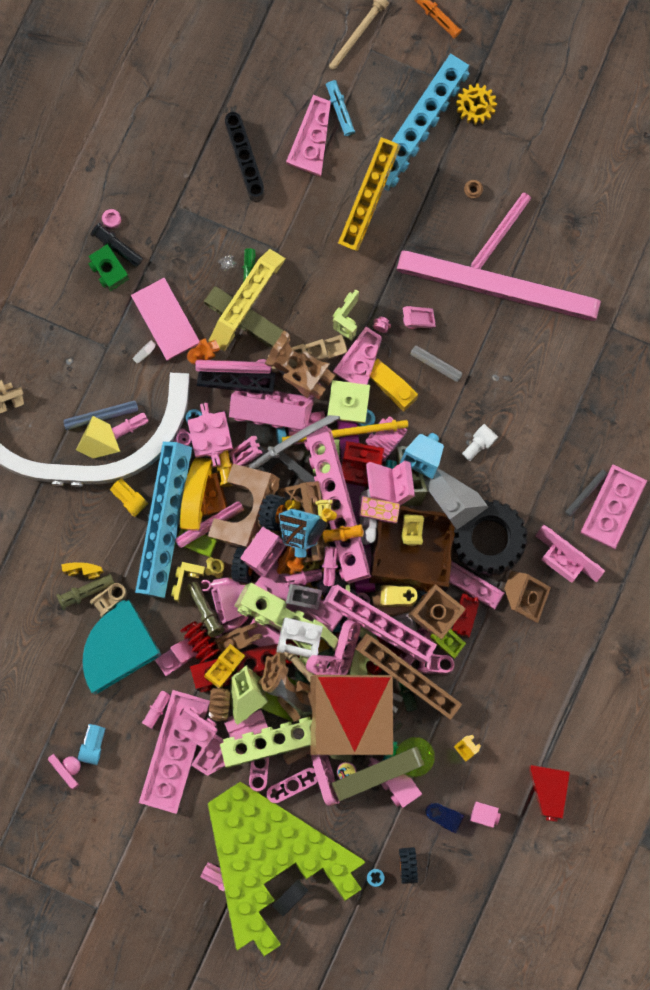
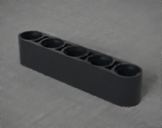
(244, 148)

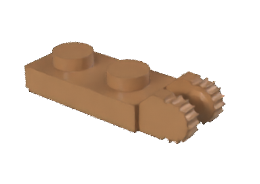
(238, 638)

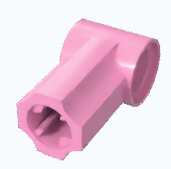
(213, 875)

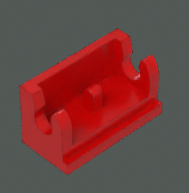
(465, 622)

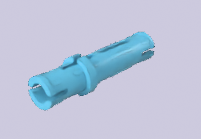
(347, 127)

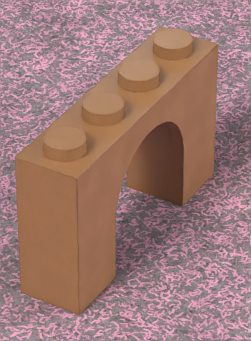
(243, 532)

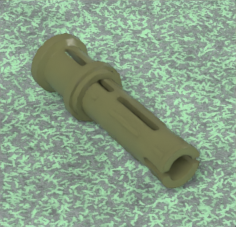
(77, 594)
(208, 616)

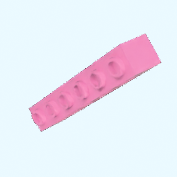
(379, 623)

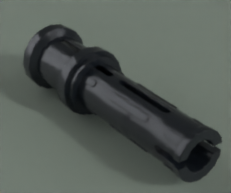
(110, 238)

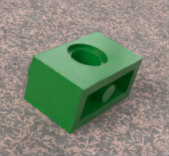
(105, 257)

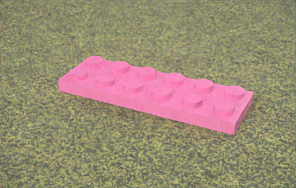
(171, 756)

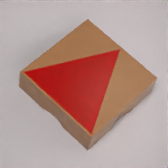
(351, 714)

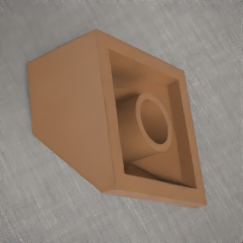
(526, 595)
(436, 612)

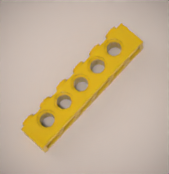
(369, 194)

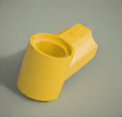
(132, 500)

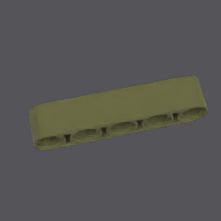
(252, 323)
(378, 773)

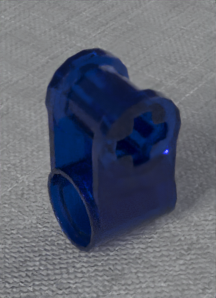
(447, 818)

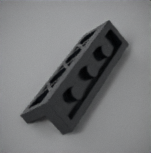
(243, 382)

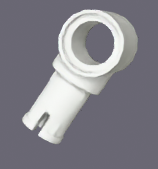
(482, 439)

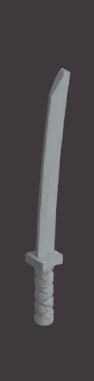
(274, 451)

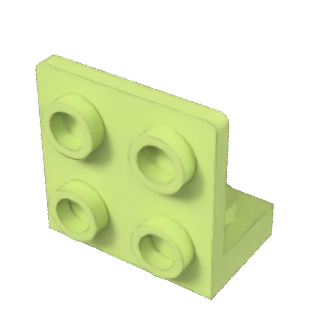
(342, 323)

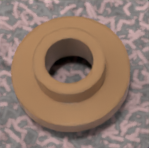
(476, 184)

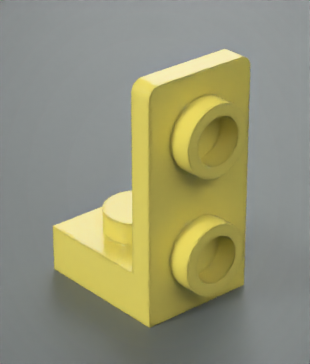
(193, 571)

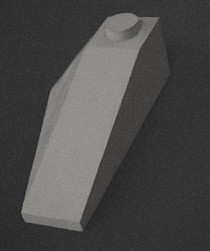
(455, 498)

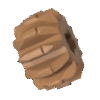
(219, 704)

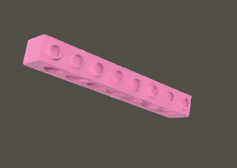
(314, 441)

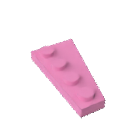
(310, 141)

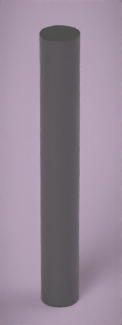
(586, 492)

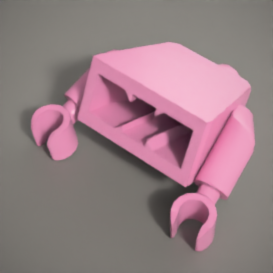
(225, 595)

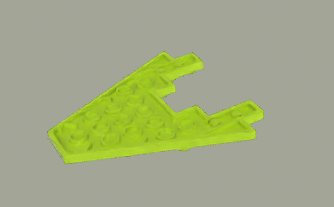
(258, 843)

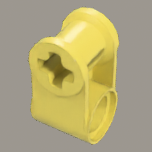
(393, 596)

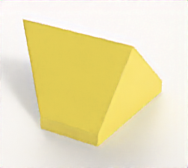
(98, 439)

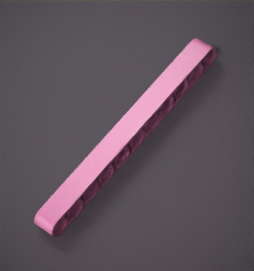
(498, 285)

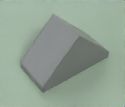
(304, 596)

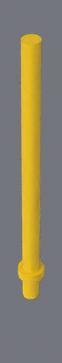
(394, 425)

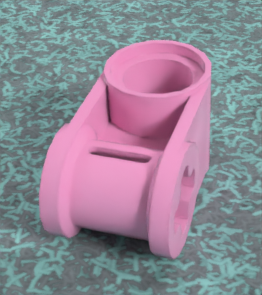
(433, 665)

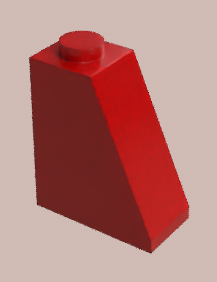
(550, 790)

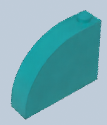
(117, 647)

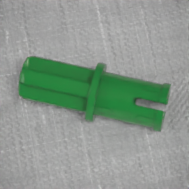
(249, 261)

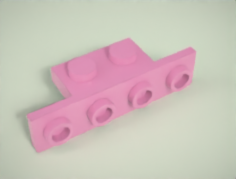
(566, 558)

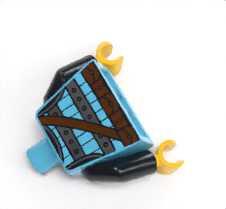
(302, 528)

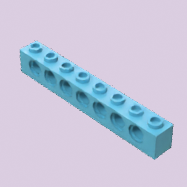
(452, 66)
(163, 519)

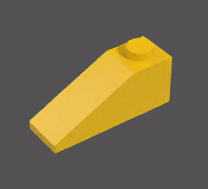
(393, 385)

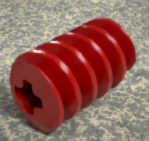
(200, 641)

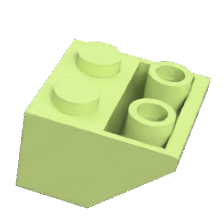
(246, 694)

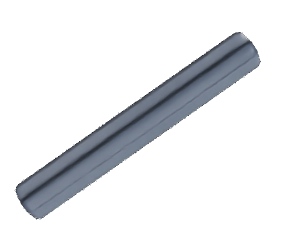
(102, 414)

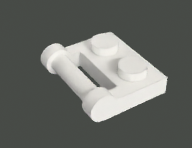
(300, 632)

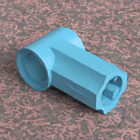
(91, 750)

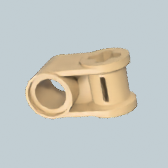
(108, 599)

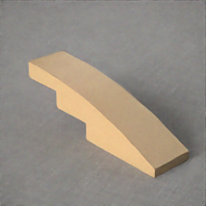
(321, 350)

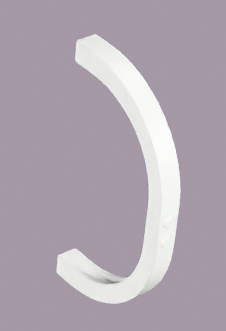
(112, 472)

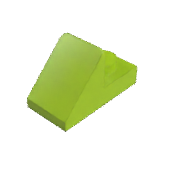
(450, 644)

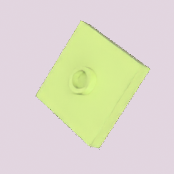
(349, 401)

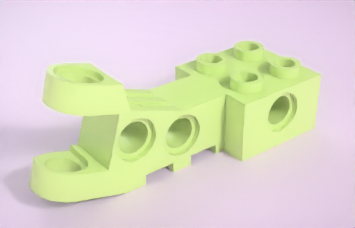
(273, 613)

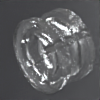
(227, 263)

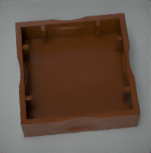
(416, 565)

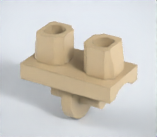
(15, 395)

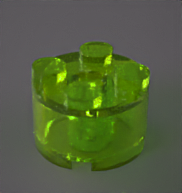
(426, 752)

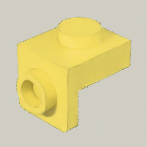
(412, 530)

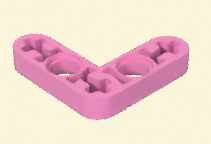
(341, 661)

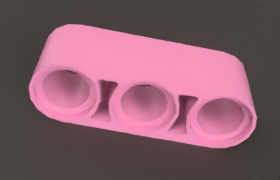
(261, 773)

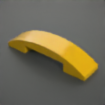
(194, 492)

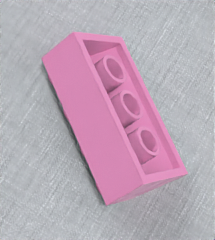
(276, 409)

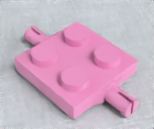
(210, 434)

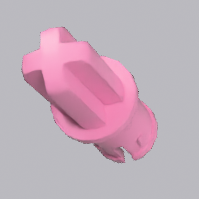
(129, 425)
(330, 566)
(303, 577)
(156, 709)

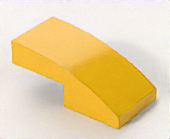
(224, 666)

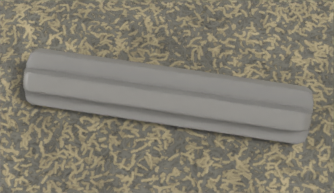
(436, 363)

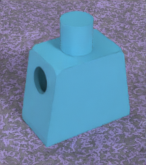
(424, 454)

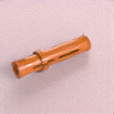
(444, 21)

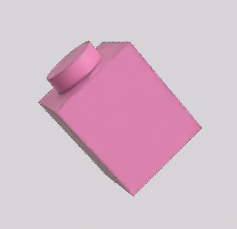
(485, 815)

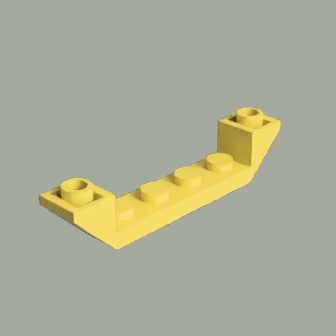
(245, 298)

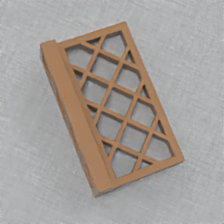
(310, 494)

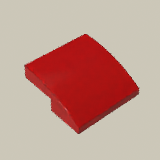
(355, 461)

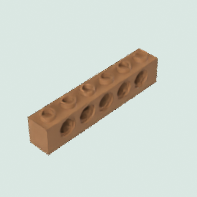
(408, 676)

